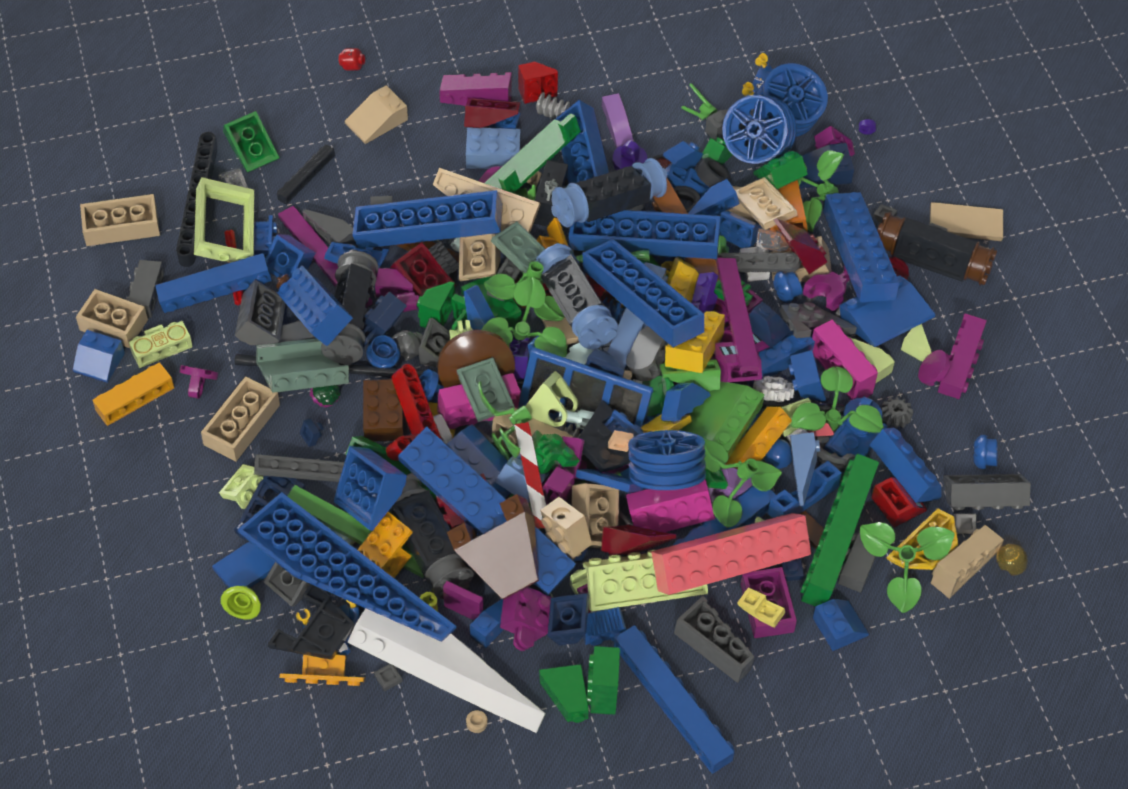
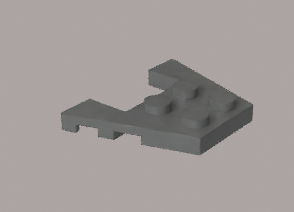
(809, 315)

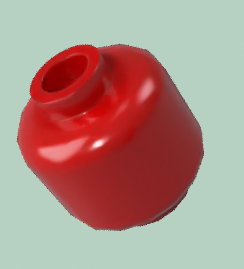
(351, 59)

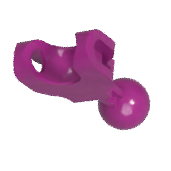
(829, 286)

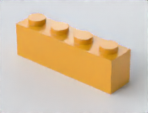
(133, 393)
(761, 436)

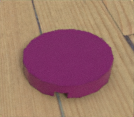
(934, 367)

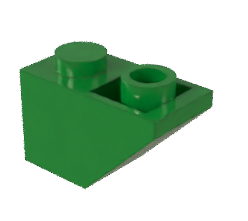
(717, 150)

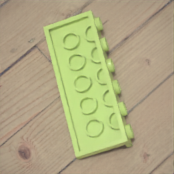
(627, 582)

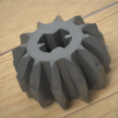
(896, 412)

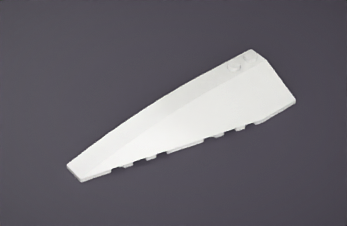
(445, 665)

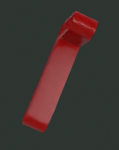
(414, 407)

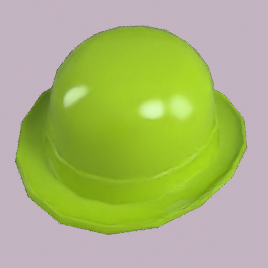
(241, 602)

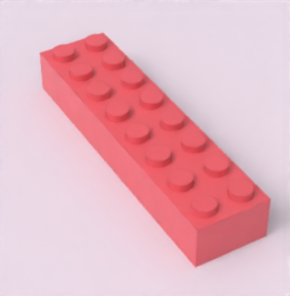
(731, 553)

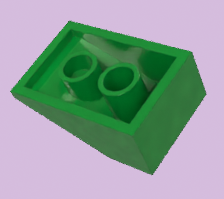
(250, 142)
(783, 170)

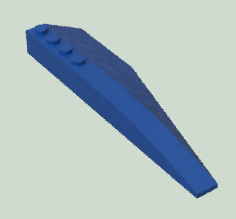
(328, 562)

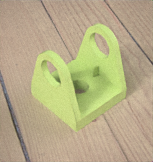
(548, 398)

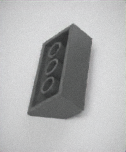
(260, 315)
(987, 491)

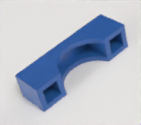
(824, 481)

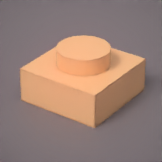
(619, 440)

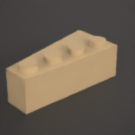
(965, 561)

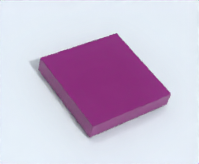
(462, 600)

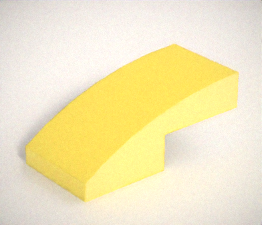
(758, 606)

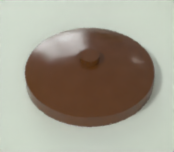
(472, 348)

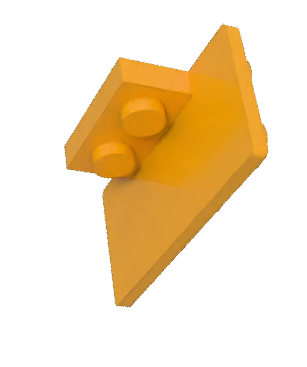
(385, 545)

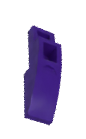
(704, 295)

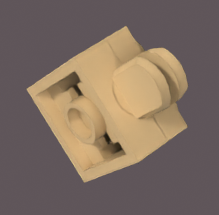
(566, 527)

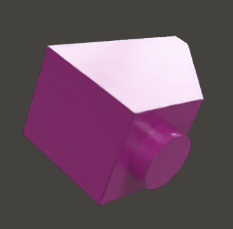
(833, 136)
(391, 281)

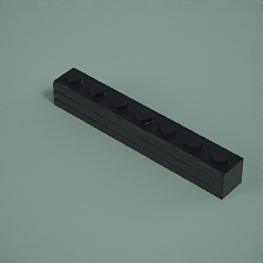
(305, 174)

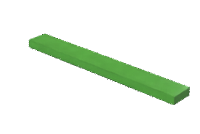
(340, 521)

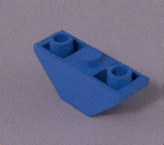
(682, 400)

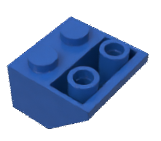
(738, 229)

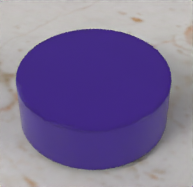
(867, 126)

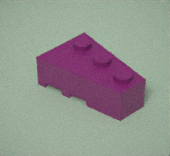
(558, 485)

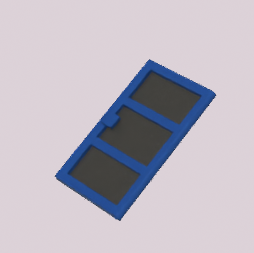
(588, 386)

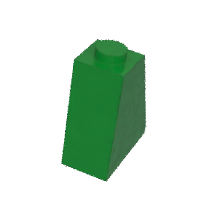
(567, 691)

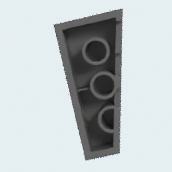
(714, 640)

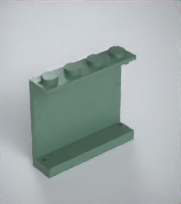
(298, 366)

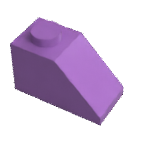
(733, 480)

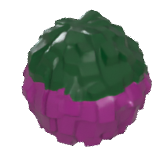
(325, 395)

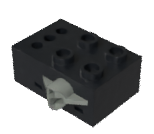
(554, 176)

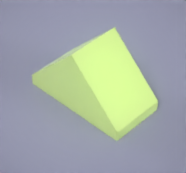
(916, 343)

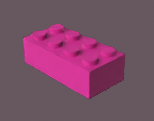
(837, 350)
(456, 408)
(670, 508)

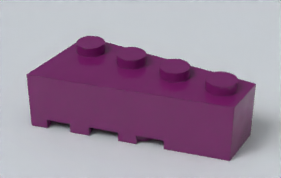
(458, 88)
(963, 356)

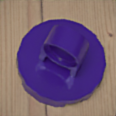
(628, 155)

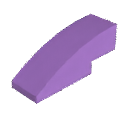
(616, 119)

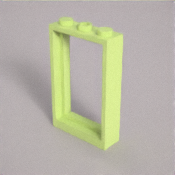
(227, 193)

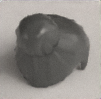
(408, 343)

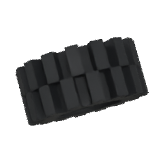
(444, 258)

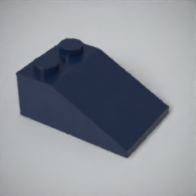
(842, 174)

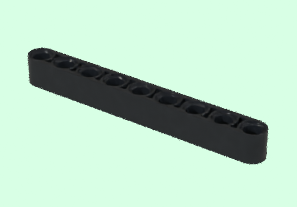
(203, 168)

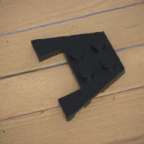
(596, 442)
(322, 634)

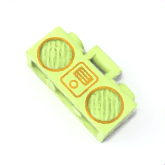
(160, 343)

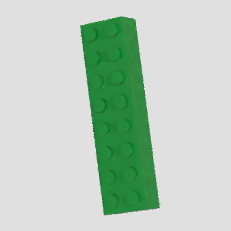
(838, 530)

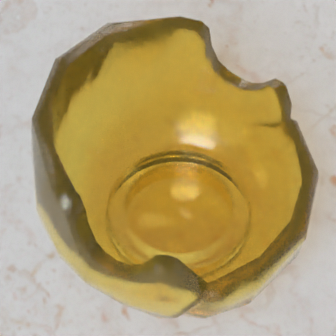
(1012, 558)

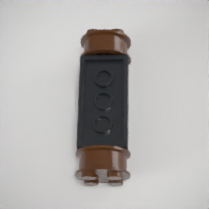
(936, 249)

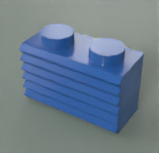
(604, 626)

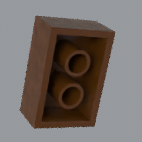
(381, 411)

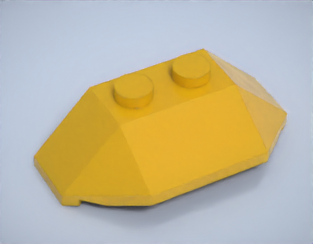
(683, 278)
(936, 519)

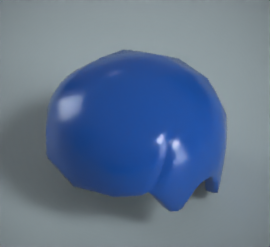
(779, 455)

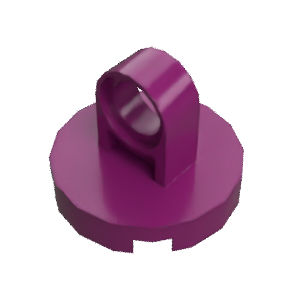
(197, 379)

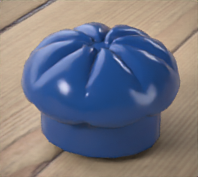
(787, 286)
(383, 352)
(985, 452)

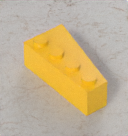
(697, 352)

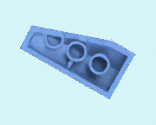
(804, 458)

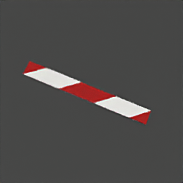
(531, 471)

